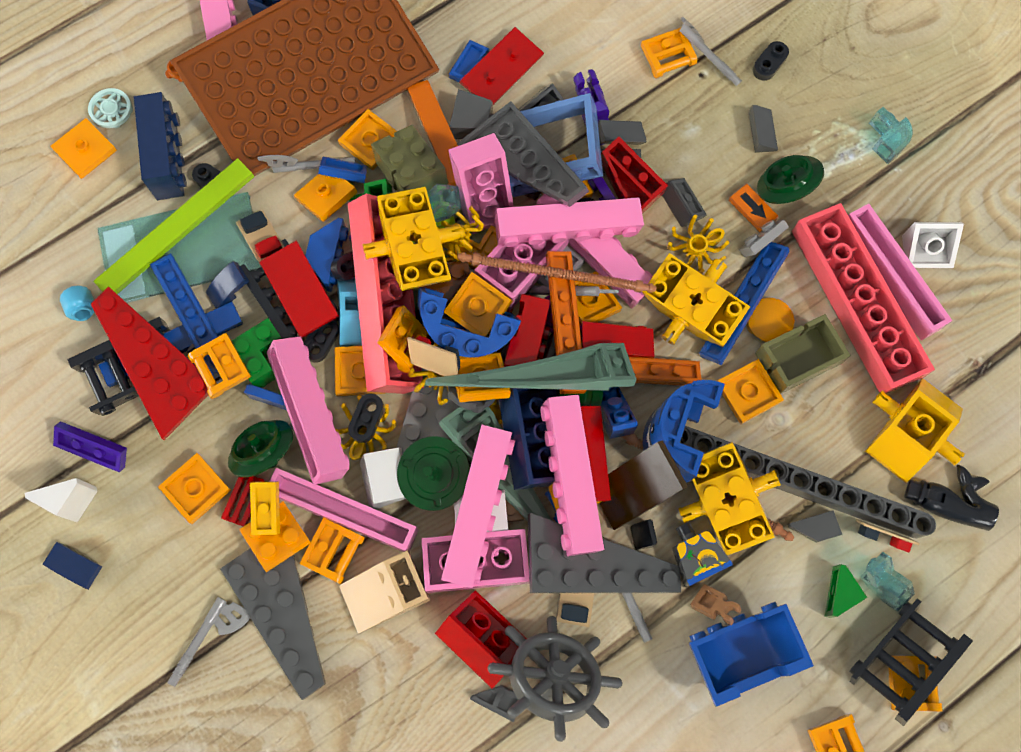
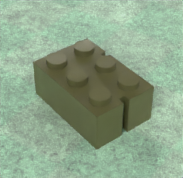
(408, 161)
(800, 358)

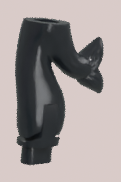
(946, 504)

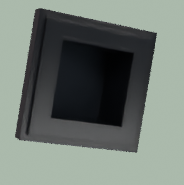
(644, 535)

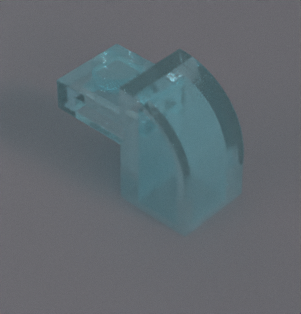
(894, 134)
(444, 201)
(887, 583)

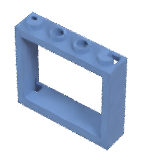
(561, 110)

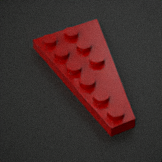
(158, 370)

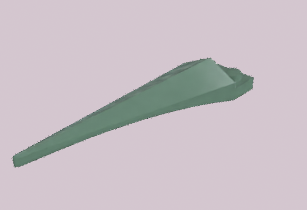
(583, 369)
(463, 429)

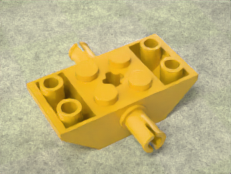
(409, 218)
(714, 314)
(904, 445)
(737, 521)

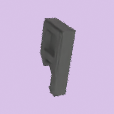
(818, 527)
(497, 700)

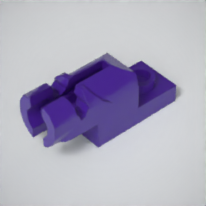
(596, 92)

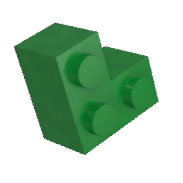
(253, 351)

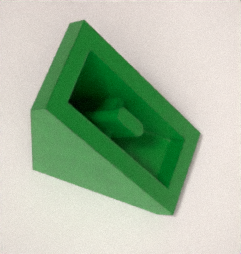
(843, 592)

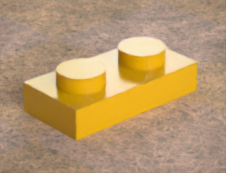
(265, 508)

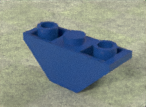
(324, 248)
(616, 414)

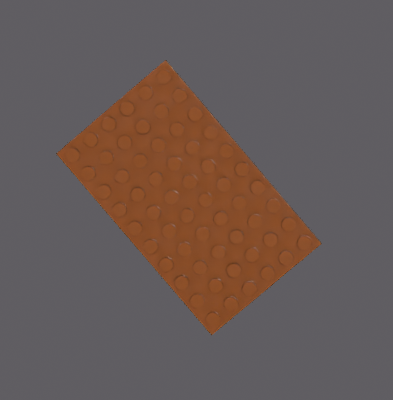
(301, 73)

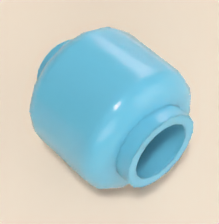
(77, 303)

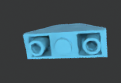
(348, 314)

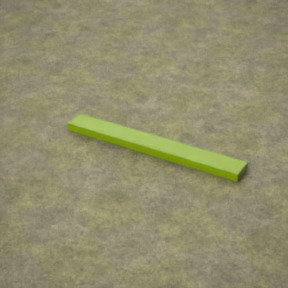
(175, 227)

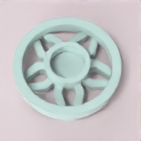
(110, 108)

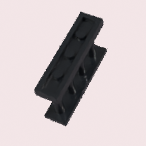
(265, 295)
(87, 362)
(937, 666)

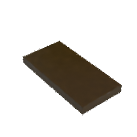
(642, 485)

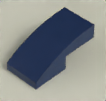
(226, 284)
(72, 565)

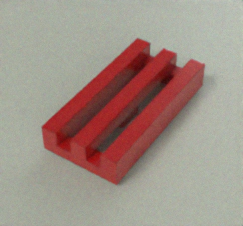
(233, 499)

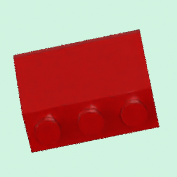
(478, 636)

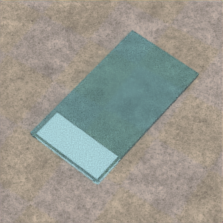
(199, 254)

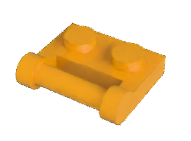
(665, 46)
(395, 336)
(226, 362)
(324, 546)
(904, 689)
(828, 739)

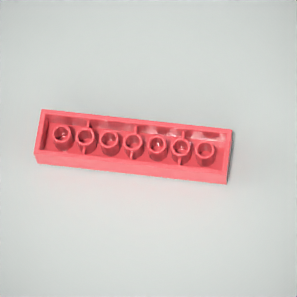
(862, 299)
(377, 300)

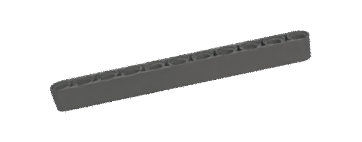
(834, 488)

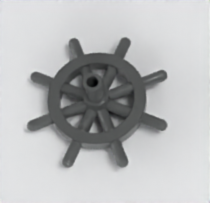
(555, 675)

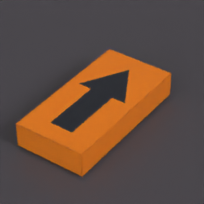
(752, 207)

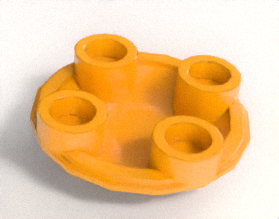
(771, 319)

